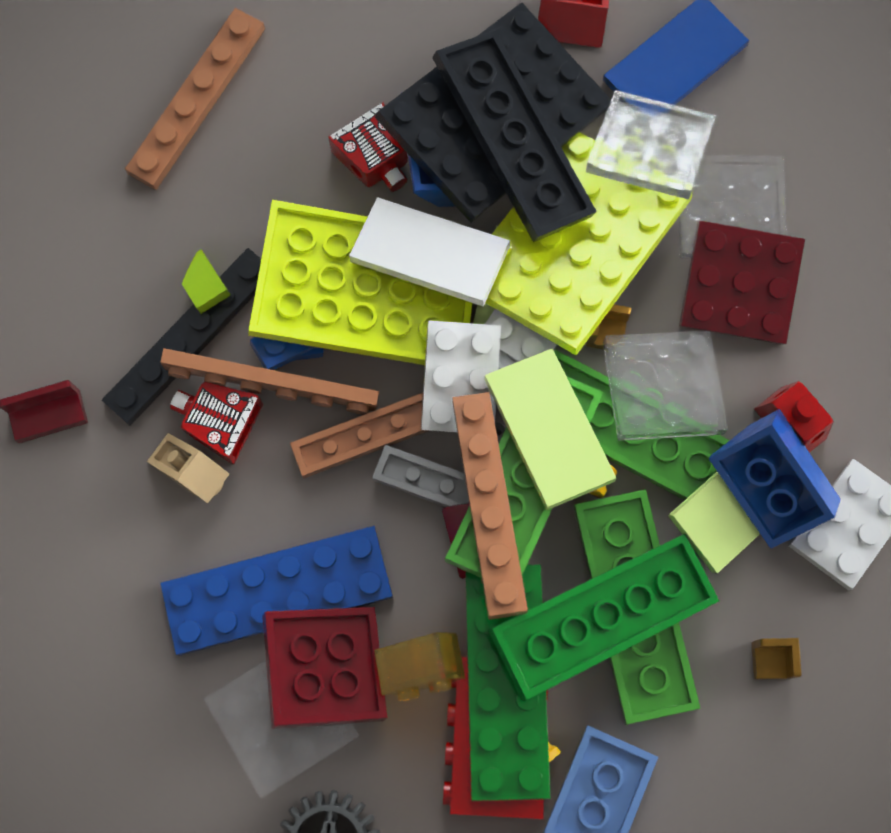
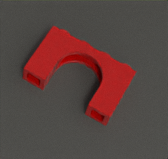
(457, 754)

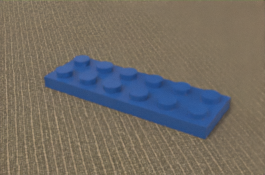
(231, 599)

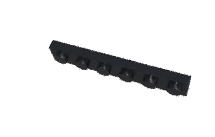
(188, 335)

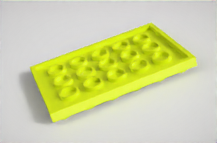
(577, 275)
(323, 300)

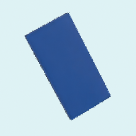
(678, 55)

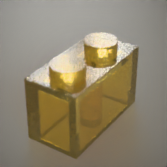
(420, 664)

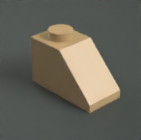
(188, 467)

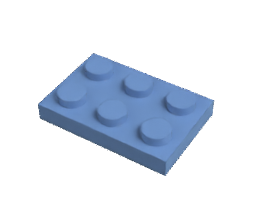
(601, 786)

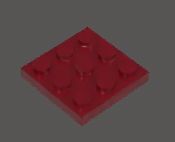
(742, 282)
(322, 667)

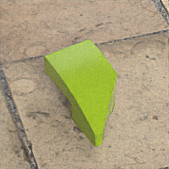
(203, 283)

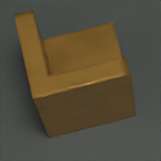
(612, 324)
(776, 658)

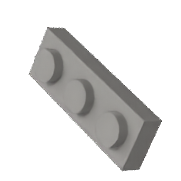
(420, 477)

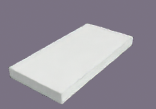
(430, 251)

